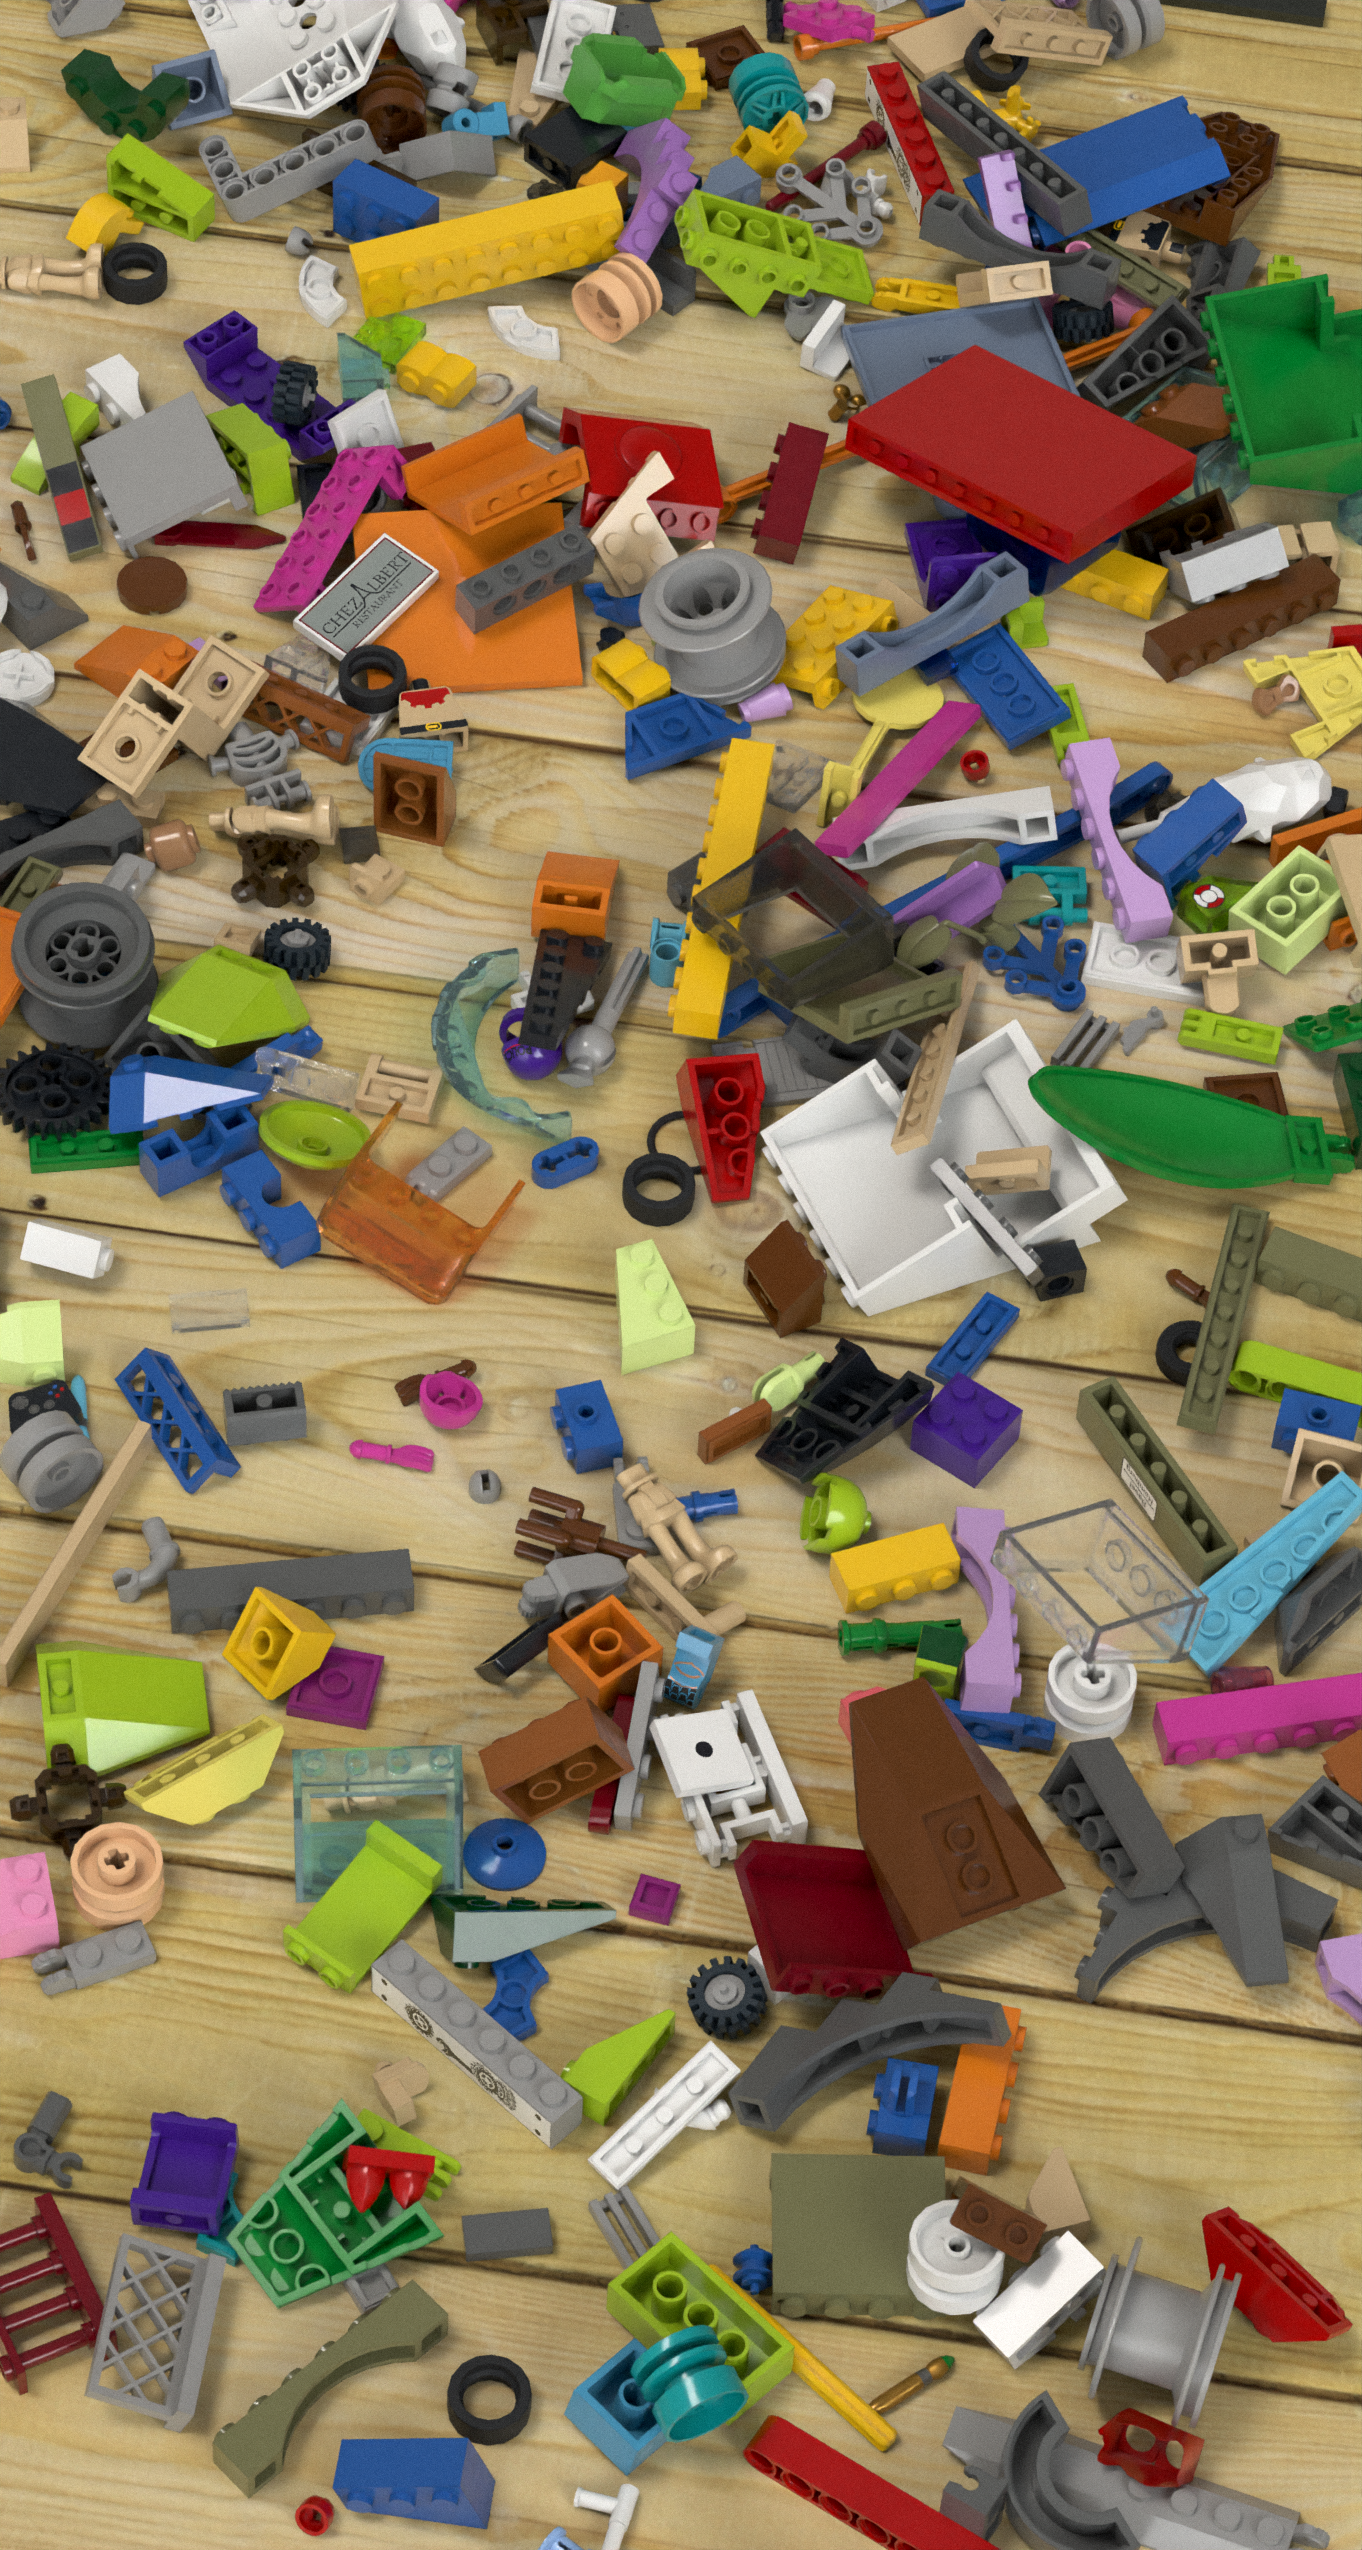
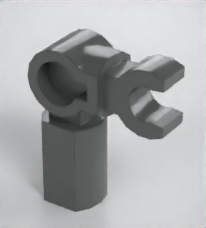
(33, 2148)

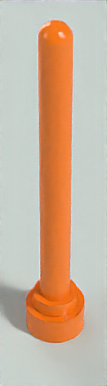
(807, 46)

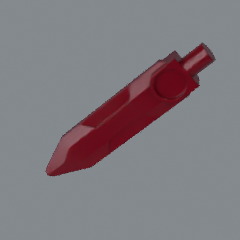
(218, 535)

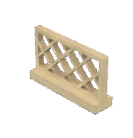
(1040, 32)

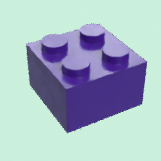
(966, 1429)

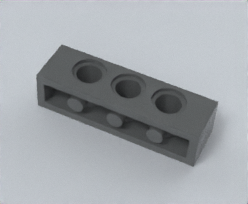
(524, 578)

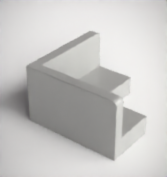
(448, 153)

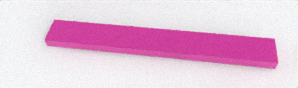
(898, 779)

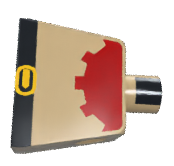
(432, 715)

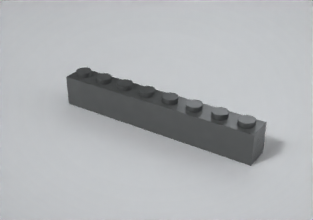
(982, 132)

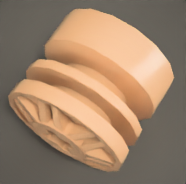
(617, 297)

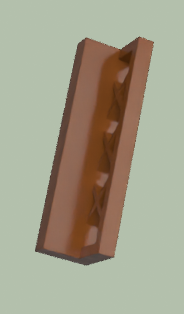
(310, 704)

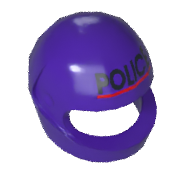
(523, 1060)

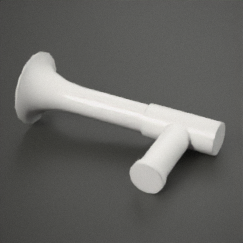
(619, 2508)

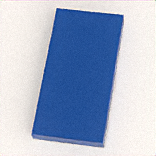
(1007, 687)

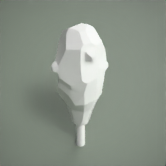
(428, 35)
(1272, 795)

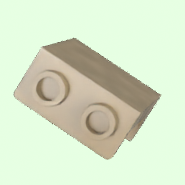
(1004, 284)

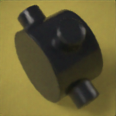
(609, 637)

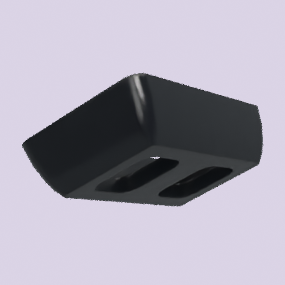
(520, 1649)

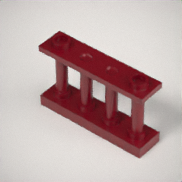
(77, 2296)

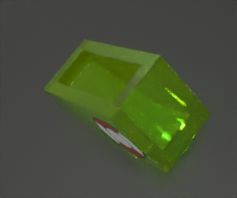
(1207, 903)

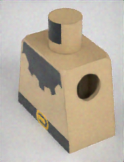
(1147, 238)

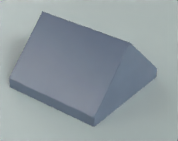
(207, 88)

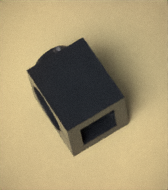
(1062, 1269)

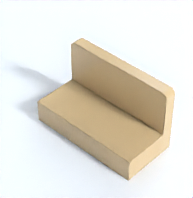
(1011, 1170)

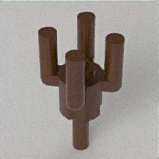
(569, 1534)

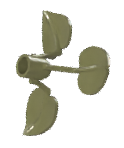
(1019, 901)

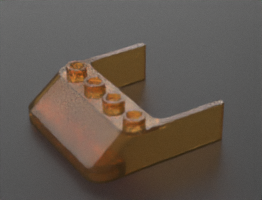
(401, 1228)

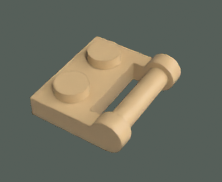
(381, 1090)

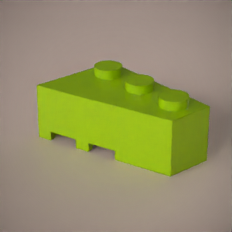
(158, 190)
(256, 457)

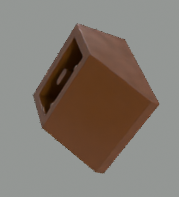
(786, 1280)

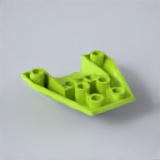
(227, 1000)
(118, 1702)

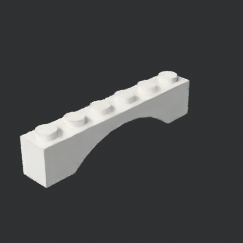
(116, 390)
(1008, 816)

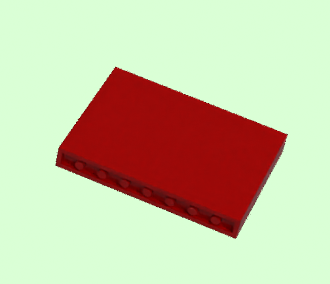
(1021, 453)

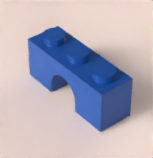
(174, 1164)
(282, 1232)

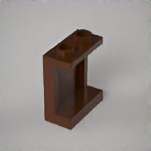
(995, 2220)

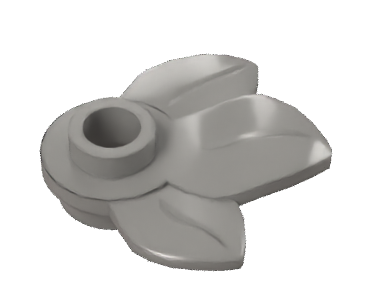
(804, 313)

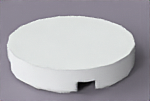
(26, 676)

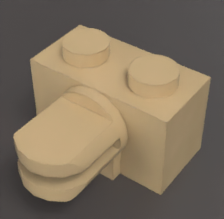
(1218, 963)

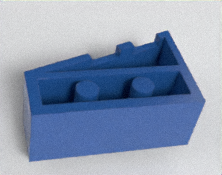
(1189, 837)
(415, 2479)

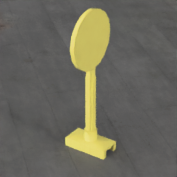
(896, 704)

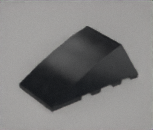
(41, 763)
(842, 1415)

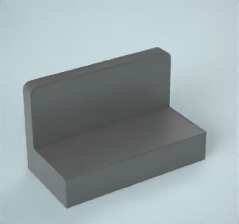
(675, 279)

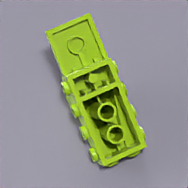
(759, 251)

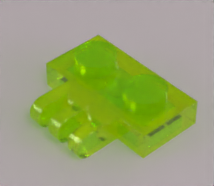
(391, 339)

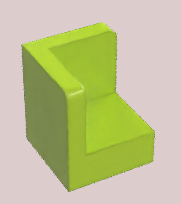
(1026, 624)

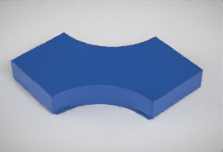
(517, 1982)

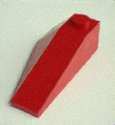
(722, 1114)

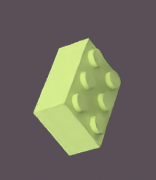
(1290, 909)

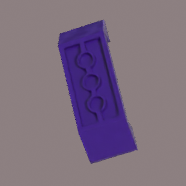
(240, 373)

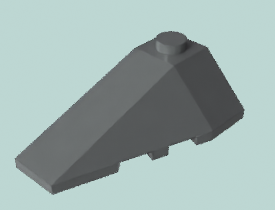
(148, 1040)

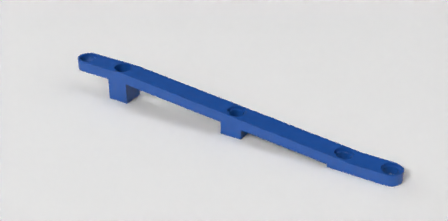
(1126, 799)

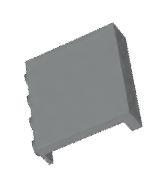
(159, 471)

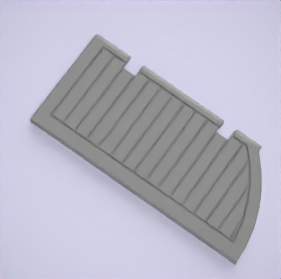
(782, 1071)

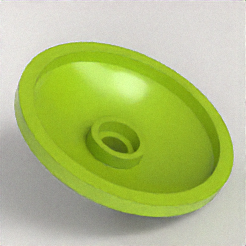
(312, 1134)

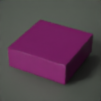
(654, 1899)

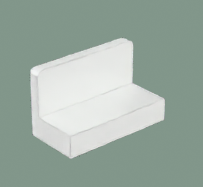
(824, 348)

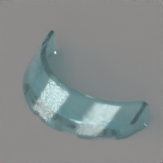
(454, 1038)

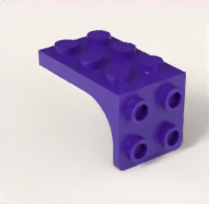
(943, 558)

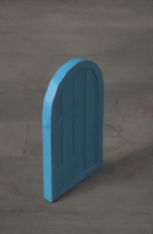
(426, 751)

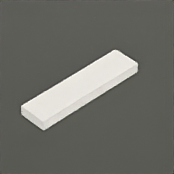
(664, 2116)

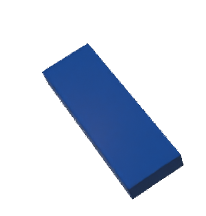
(973, 1339)

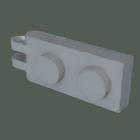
(449, 1164)

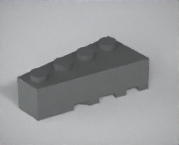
(1113, 1818)

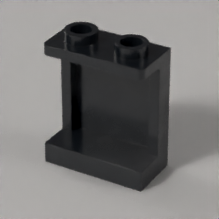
(569, 145)

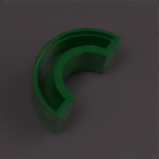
(118, 105)

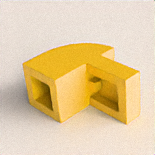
(769, 151)
(102, 221)

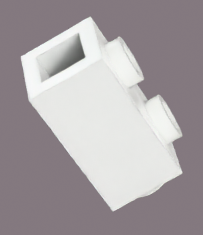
(67, 1248)

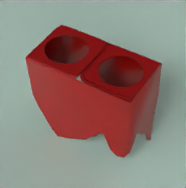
(1137, 2463)

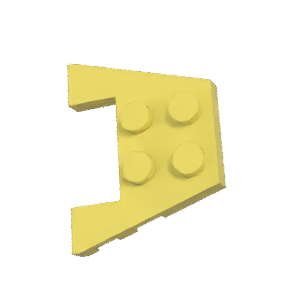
(1330, 686)

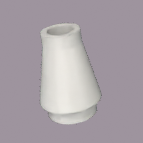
(820, 99)

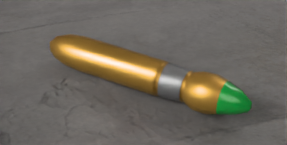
(909, 2386)

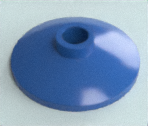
(502, 1868)

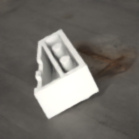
(1041, 2299)

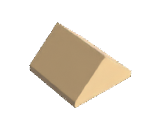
(1317, 1461)

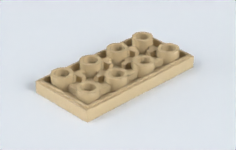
(938, 43)

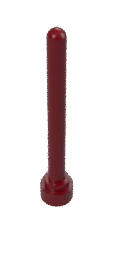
(869, 137)

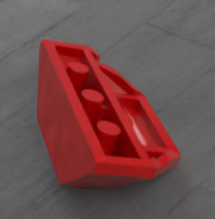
(1274, 2288)

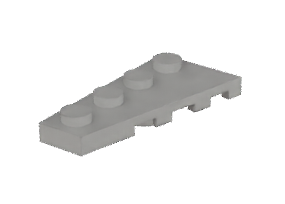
(648, 1694)

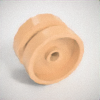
(117, 1875)

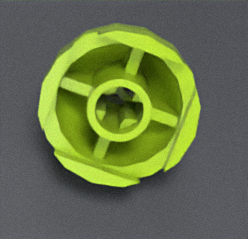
(834, 1515)

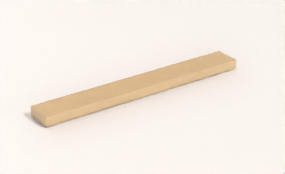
(933, 1069)
(74, 1550)

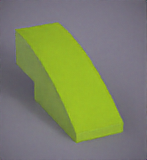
(82, 420)

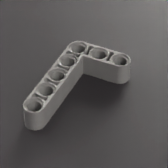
(287, 174)

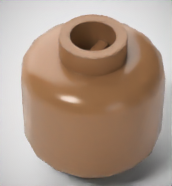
(172, 845)

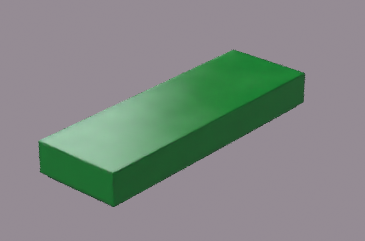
(87, 1151)

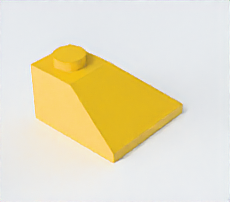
(277, 1643)

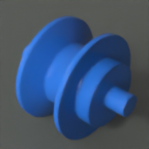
(754, 2269)

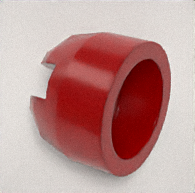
(982, 762)
(307, 2512)

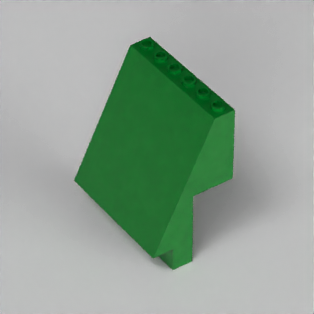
(1290, 383)

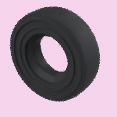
(1170, 1339)

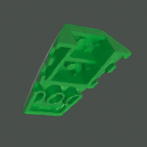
(309, 2230)

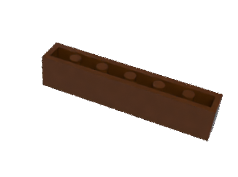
(1241, 618)

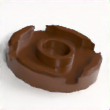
(152, 585)

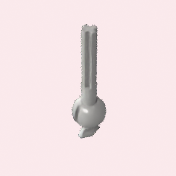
(591, 1047)

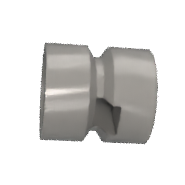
(451, 89)

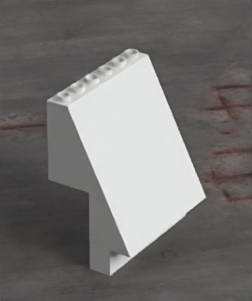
(887, 1214)

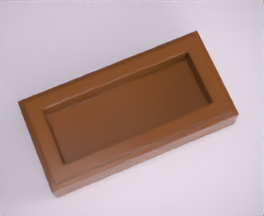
(734, 1431)

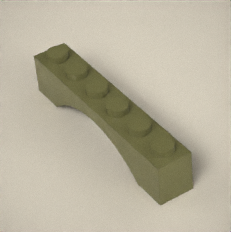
(395, 2332)

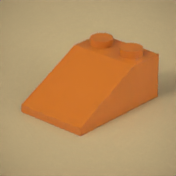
(133, 648)

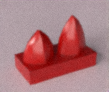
(369, 2167)

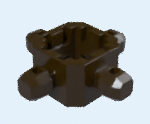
(275, 891)
(62, 1773)

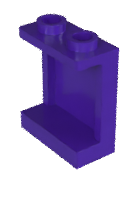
(186, 2174)

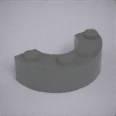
(1033, 2503)

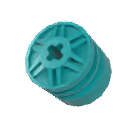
(765, 90)
(689, 2383)

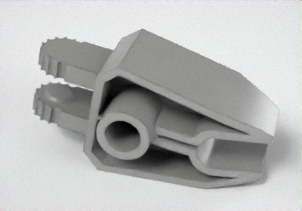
(573, 1586)

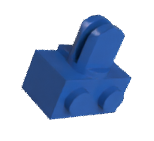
(904, 2108)

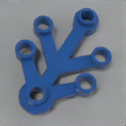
(1064, 991)

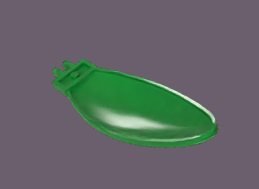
(1188, 1131)

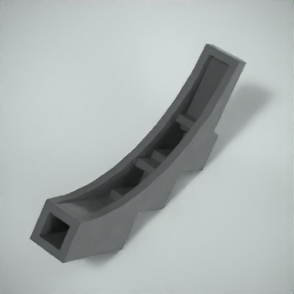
(1144, 1923)
(855, 2034)

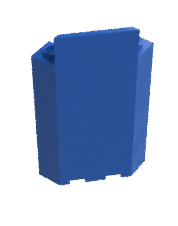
(1129, 166)

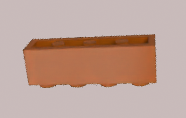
(978, 2100)

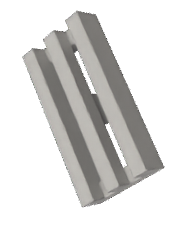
(1096, 1024)
(612, 2203)

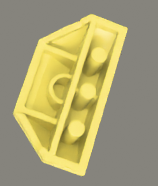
(211, 1774)

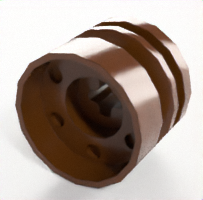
(393, 106)

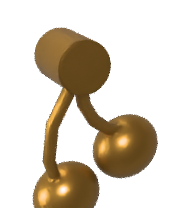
(843, 393)

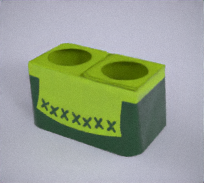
(940, 1660)

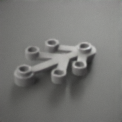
(834, 207)

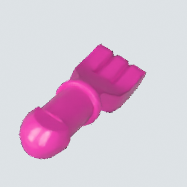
(407, 1456)

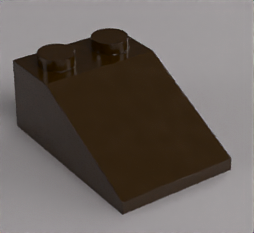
(1174, 530)

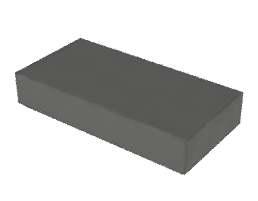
(507, 2234)

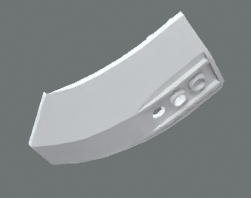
(288, 69)

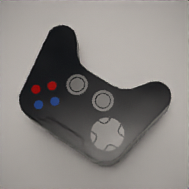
(40, 1400)

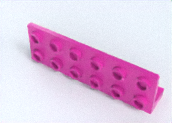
(328, 523)

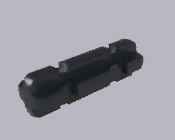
(774, 20)

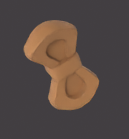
(1285, 691)

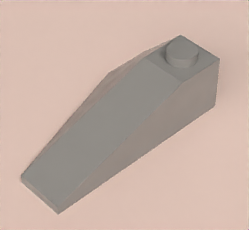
(82, 16)

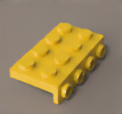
(828, 622)

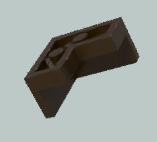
(503, 23)

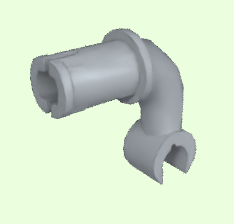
(163, 1558)

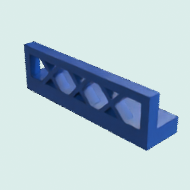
(187, 1414)

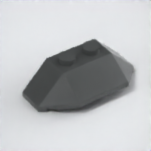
(1318, 1607)

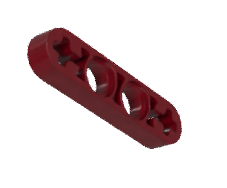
(605, 1797)

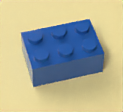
(378, 204)

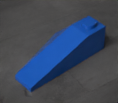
(165, 1086)

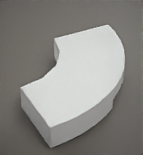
(318, 292)
(523, 334)

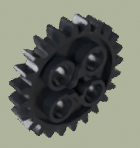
(54, 1091)

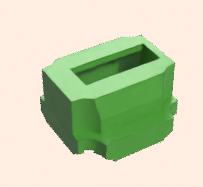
(621, 82)

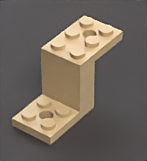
(162, 716)

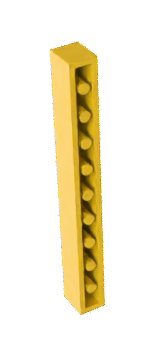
(731, 842)

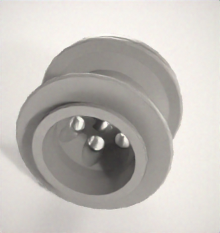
(714, 625)
(1159, 2332)

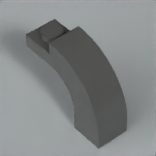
(835, 1060)

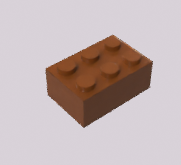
(556, 1760)

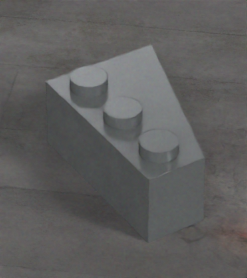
(1322, 1833)

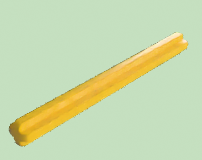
(826, 2382)

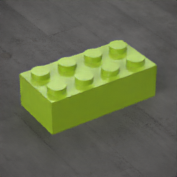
(678, 2290)

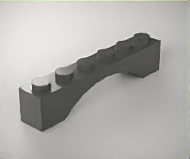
(958, 227)
(89, 840)

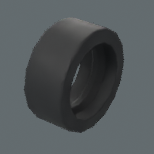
(984, 76)
(135, 290)
(367, 658)
(654, 1167)
(485, 2369)

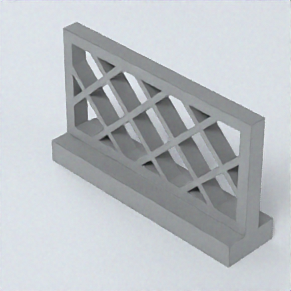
(192, 2339)

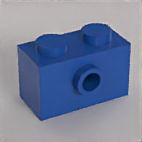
(1313, 1414)
(587, 1426)

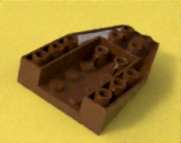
(1222, 209)
(939, 1818)

